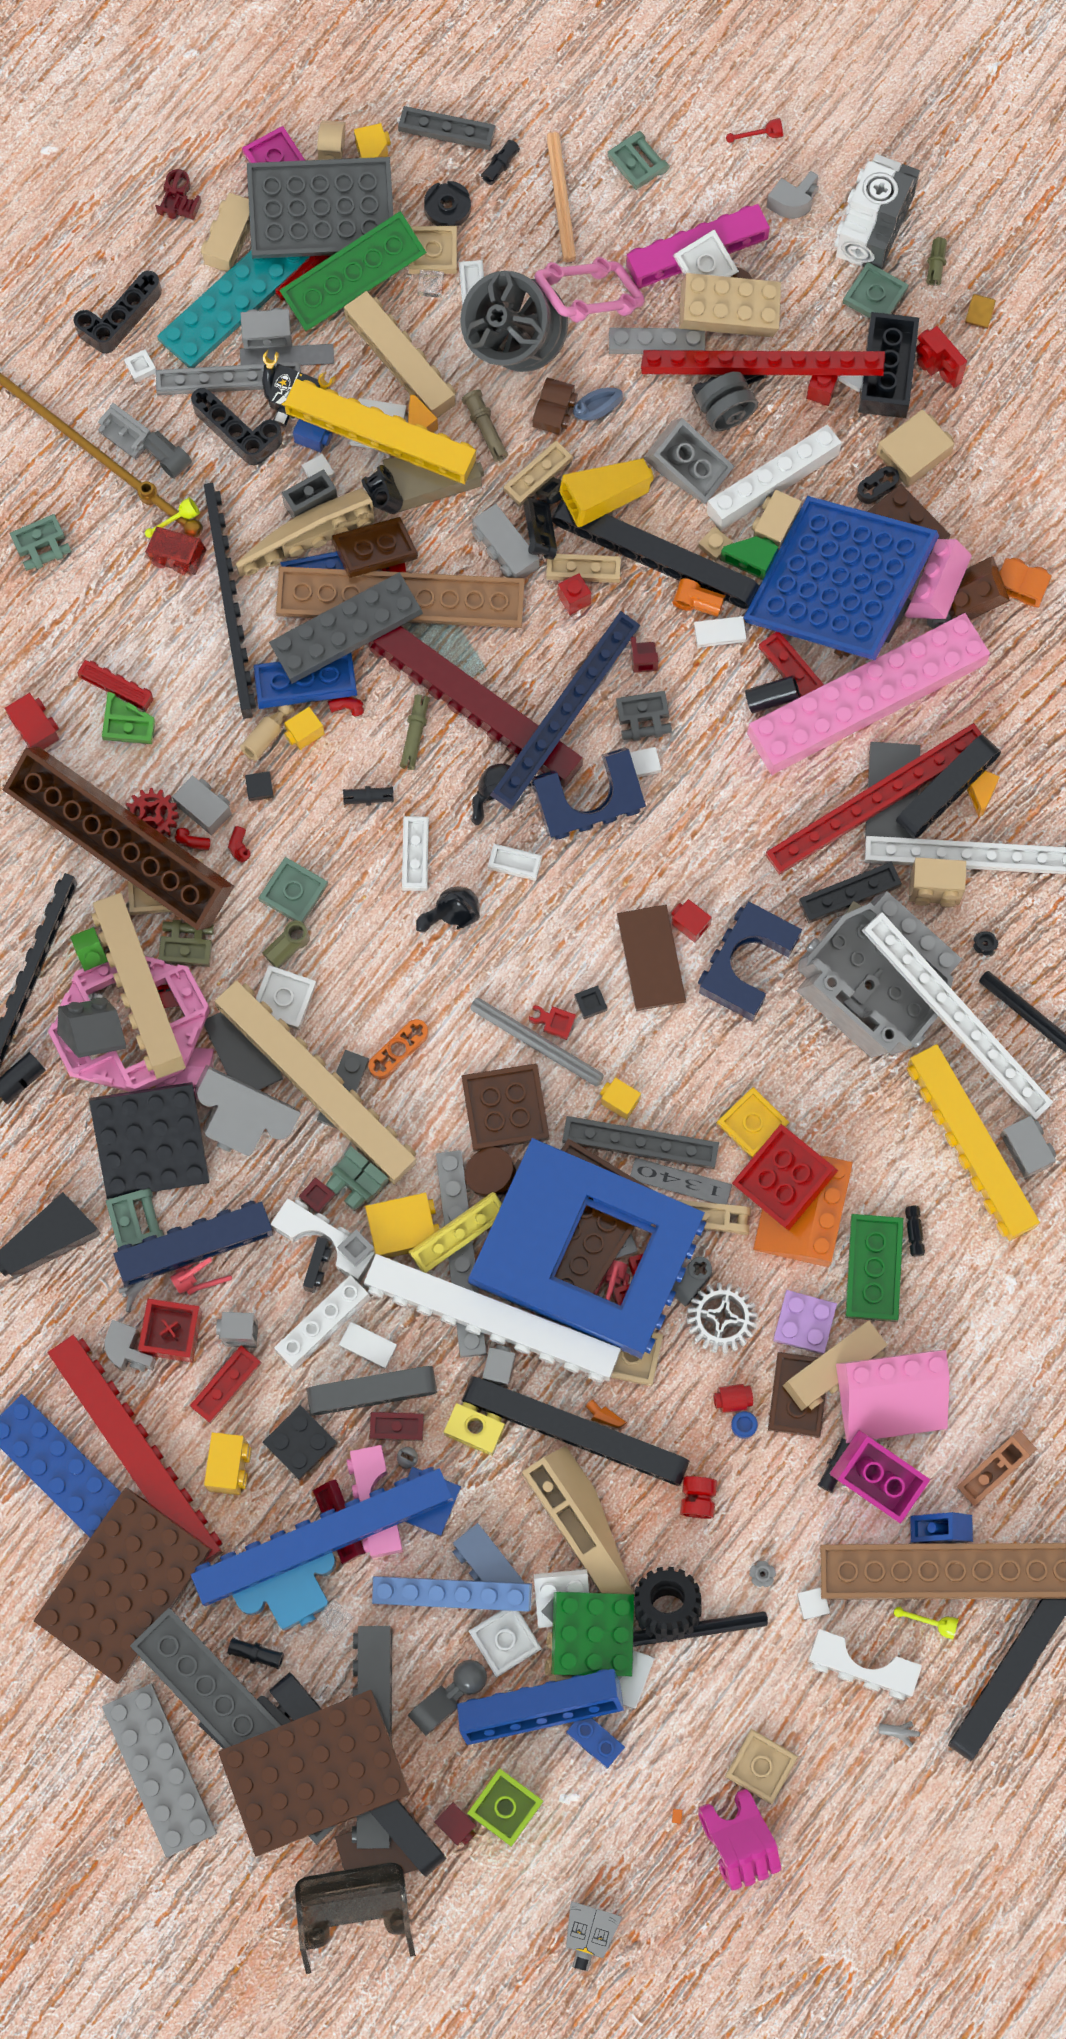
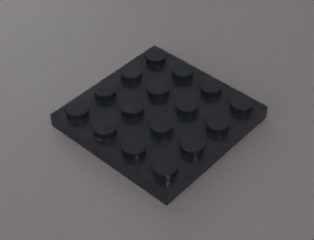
(149, 1140)

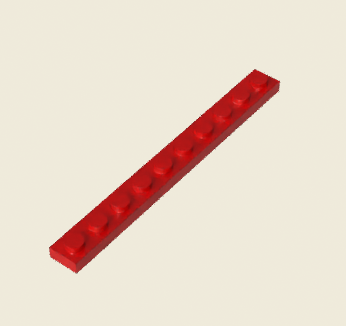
(763, 362)
(870, 802)

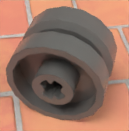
(727, 401)

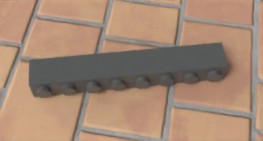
(374, 1674)

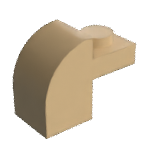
(331, 140)

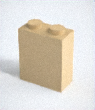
(915, 447)

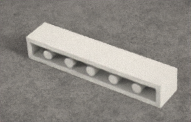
(776, 474)

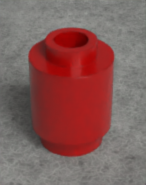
(733, 1398)

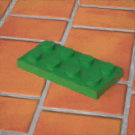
(874, 1268)

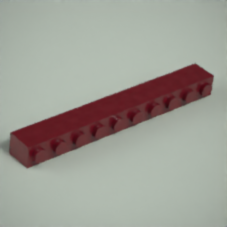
(469, 698)

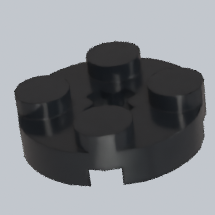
(447, 192)

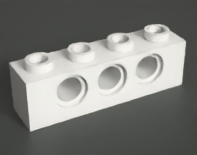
(322, 1323)

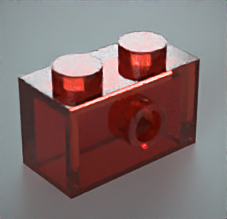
(175, 551)

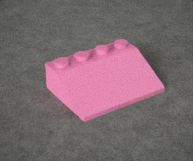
(895, 1394)

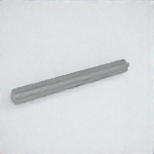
(537, 1041)

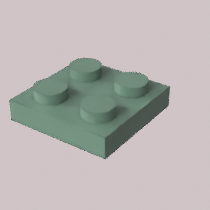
(875, 291)
(293, 890)

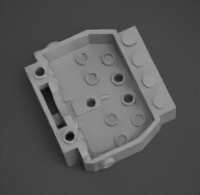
(842, 959)

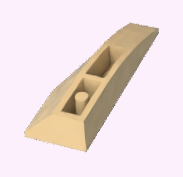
(309, 531)
(579, 1517)

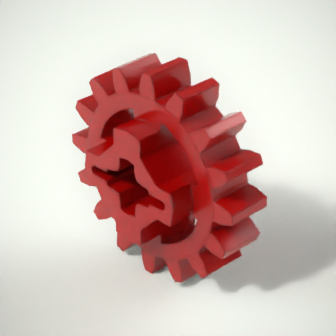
(157, 807)

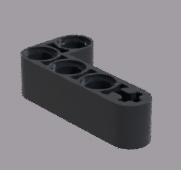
(144, 289)
(232, 424)

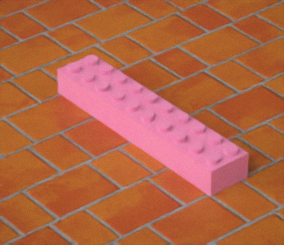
(868, 693)

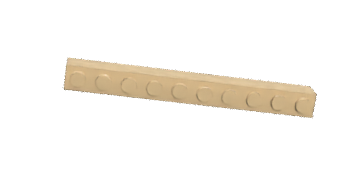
(316, 1082)

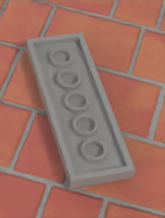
(159, 1770)

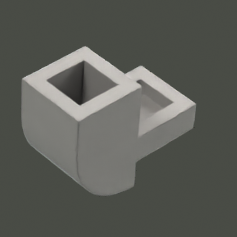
(793, 201)
(120, 1345)

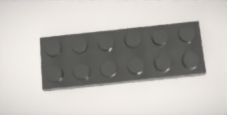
(345, 627)

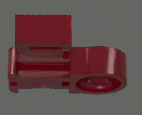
(178, 202)

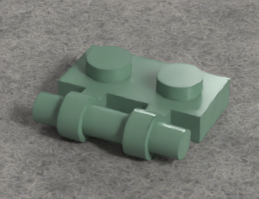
(39, 535)

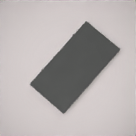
(239, 1055)

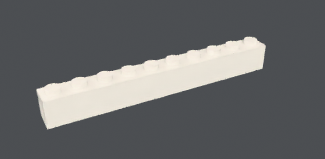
(492, 1317)

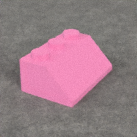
(939, 580)

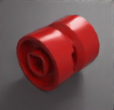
(698, 1497)

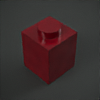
(456, 1825)

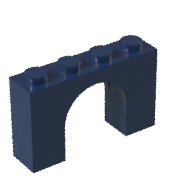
(622, 798)
(752, 926)

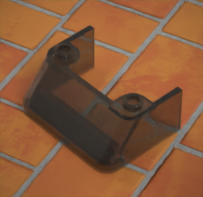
(351, 1898)

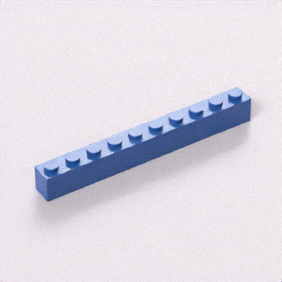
(321, 1537)

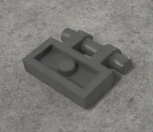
(643, 708)

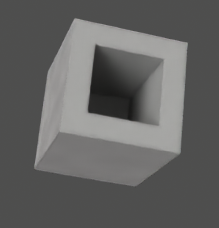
(499, 1365)

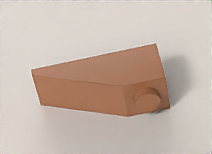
(996, 1468)

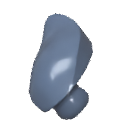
(597, 403)

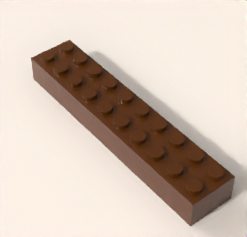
(118, 838)

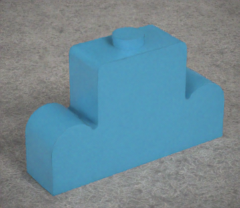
(290, 1596)

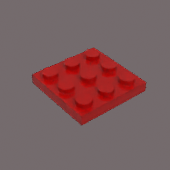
(785, 1177)

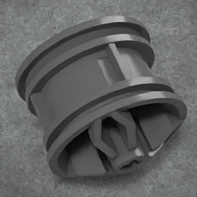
(494, 311)

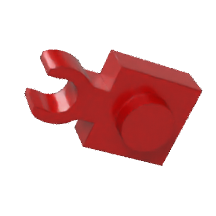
(556, 1022)

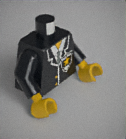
(278, 382)

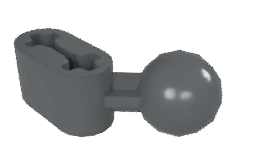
(468, 1679)

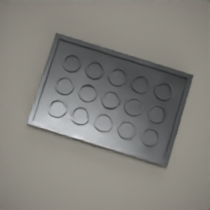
(316, 204)

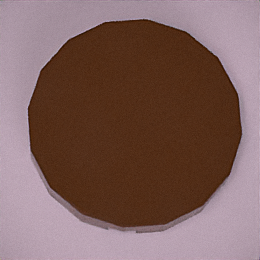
(490, 1171)

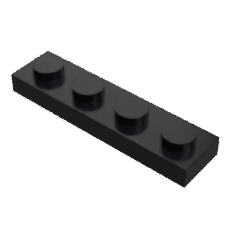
(842, 894)

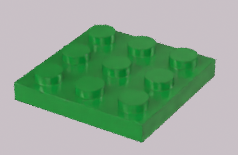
(592, 1633)

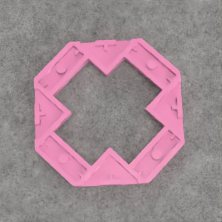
(108, 1068)

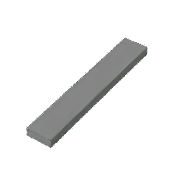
(213, 378)

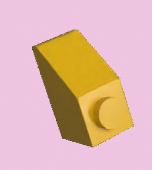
(372, 141)

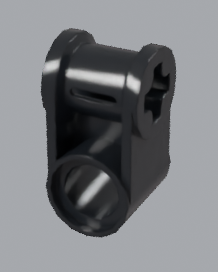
(383, 490)

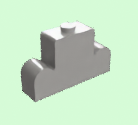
(241, 1112)

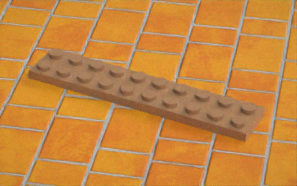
(440, 596)
(943, 1571)

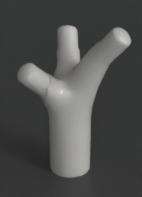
(132, 1291)
(899, 1732)

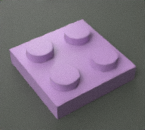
(805, 1322)

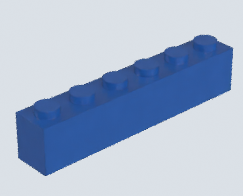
(540, 1706)

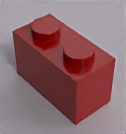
(32, 723)

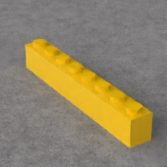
(380, 430)
(973, 1143)

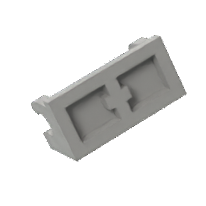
(123, 431)

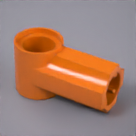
(691, 596)

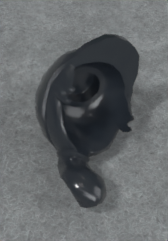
(486, 784)
(455, 906)

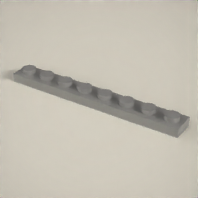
(462, 1261)

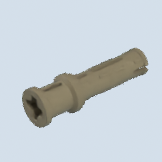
(481, 416)

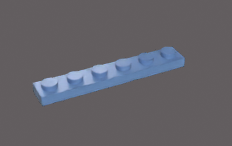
(452, 1593)

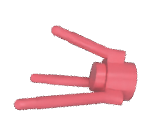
(614, 1277)
(185, 1278)

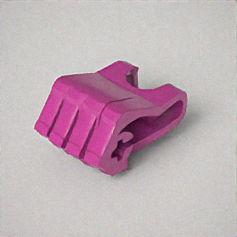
(743, 1843)

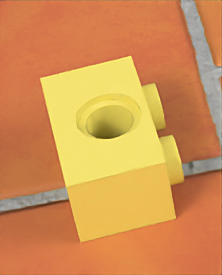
(484, 1441)

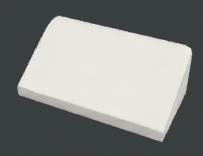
(633, 1685)

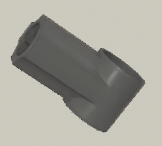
(171, 458)

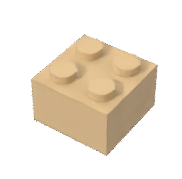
(937, 882)

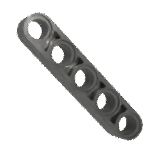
(371, 1390)

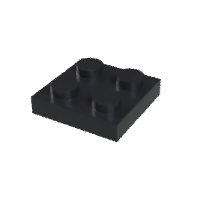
(299, 1442)

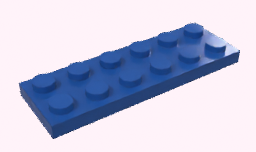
(56, 1465)

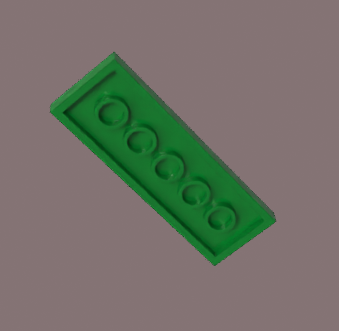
(353, 271)

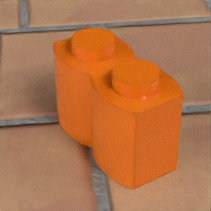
(1024, 582)

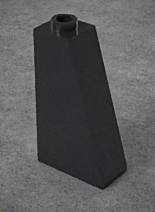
(46, 1237)

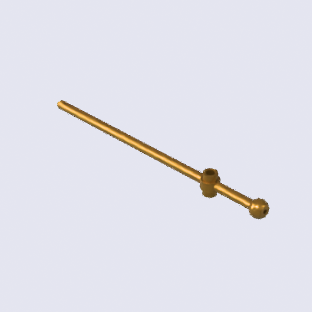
(146, 490)

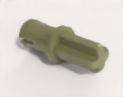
(936, 261)

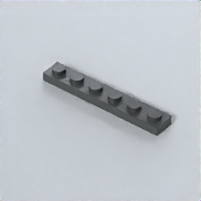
(641, 1142)

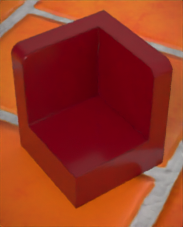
(643, 656)

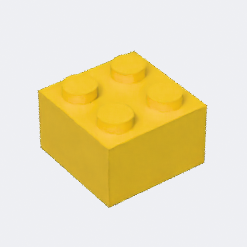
(227, 1464)

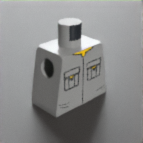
(589, 1933)

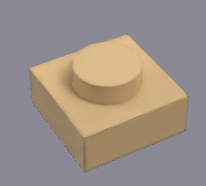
(713, 543)

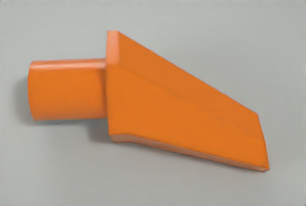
(604, 1415)

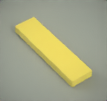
(456, 1233)

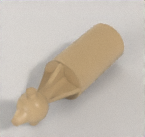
(265, 733)

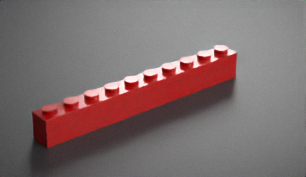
(130, 1440)

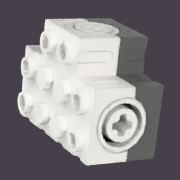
(876, 211)

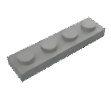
(640, 339)

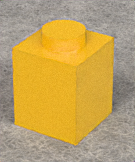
(303, 728)
(620, 1098)

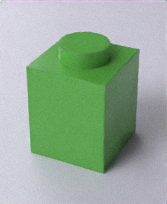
(89, 949)

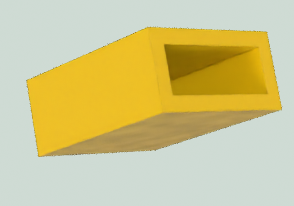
(401, 1224)

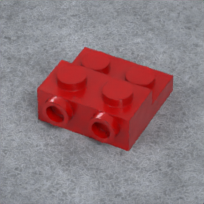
(939, 354)

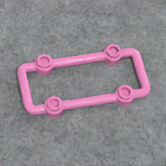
(598, 269)

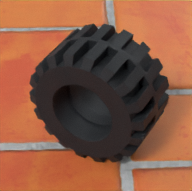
(667, 1584)

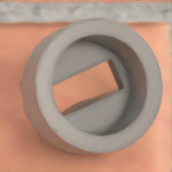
(405, 1463)

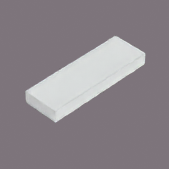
(415, 853)

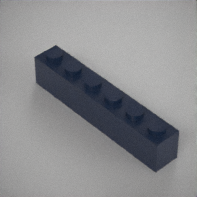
(192, 1244)

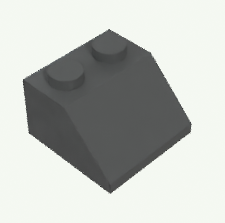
(90, 1027)

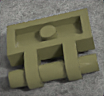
(185, 950)

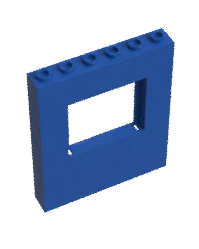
(539, 1224)

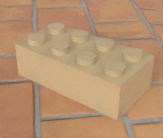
(729, 305)

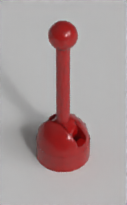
(772, 129)

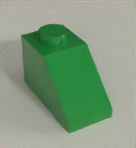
(751, 555)

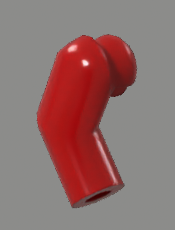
(350, 703)
(236, 845)

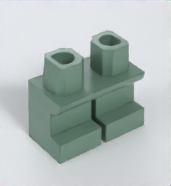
(359, 1176)

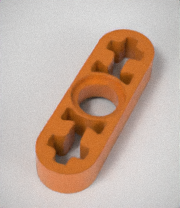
(415, 1040)

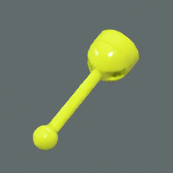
(187, 510)
(946, 1626)

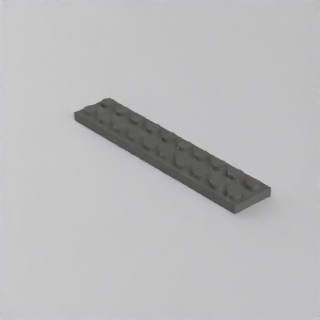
(204, 1684)

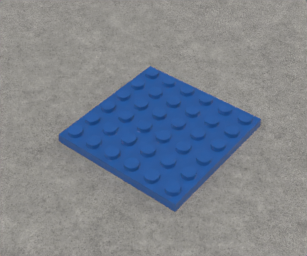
(841, 577)

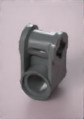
(691, 1282)

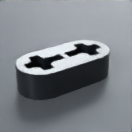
(880, 489)

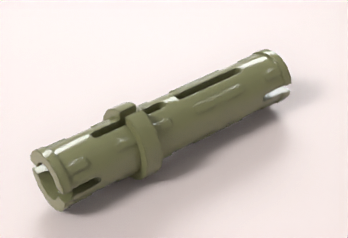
(416, 721)

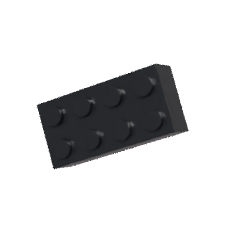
(891, 392)

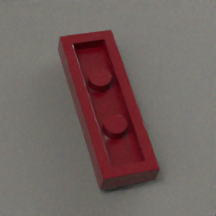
(330, 1497)

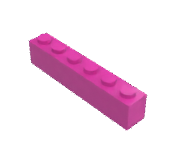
(735, 231)

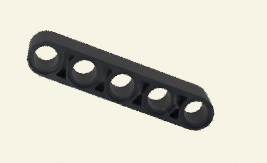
(948, 786)

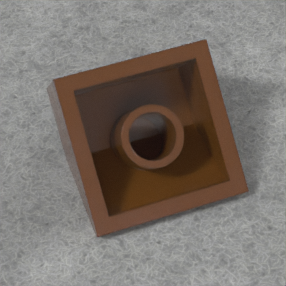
(980, 590)

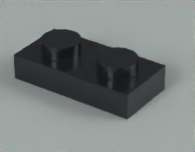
(321, 1254)

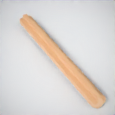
(561, 197)

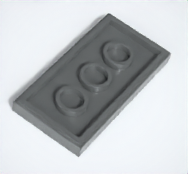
(883, 761)

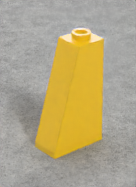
(603, 489)

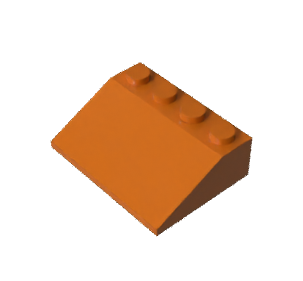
(816, 1231)

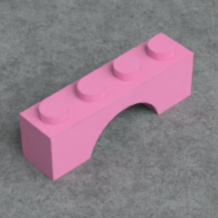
(369, 1467)

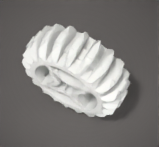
(726, 1296)

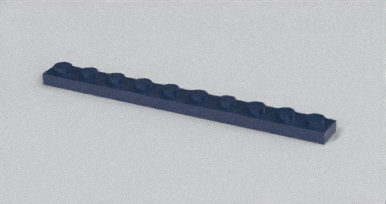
(565, 710)

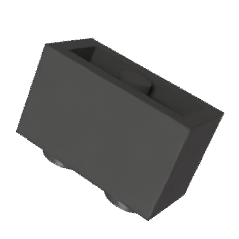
(309, 494)

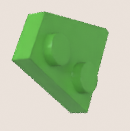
(126, 723)

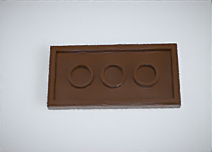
(651, 957)

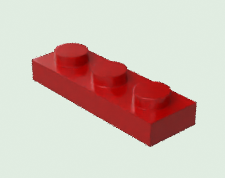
(789, 663)
(225, 1384)

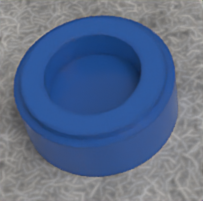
(744, 1425)

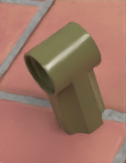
(285, 946)

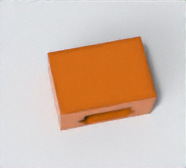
(677, 1816)

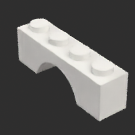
(296, 1222)
(831, 1653)

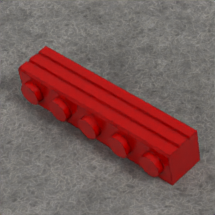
(107, 681)

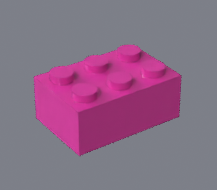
(879, 1476)

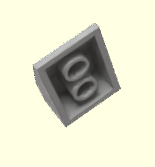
(688, 460)

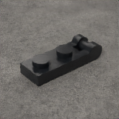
(540, 528)

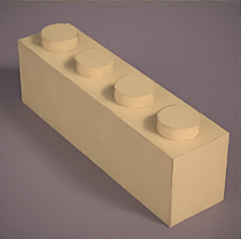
(821, 1374)

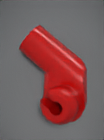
(192, 842)

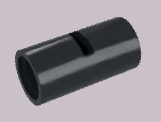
(772, 694)
(19, 1077)

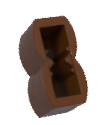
(554, 406)

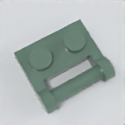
(633, 165)
(125, 1219)

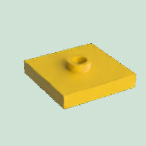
(751, 1121)

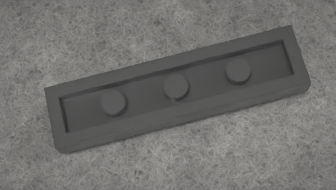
(446, 128)

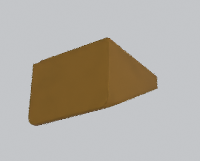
(980, 311)

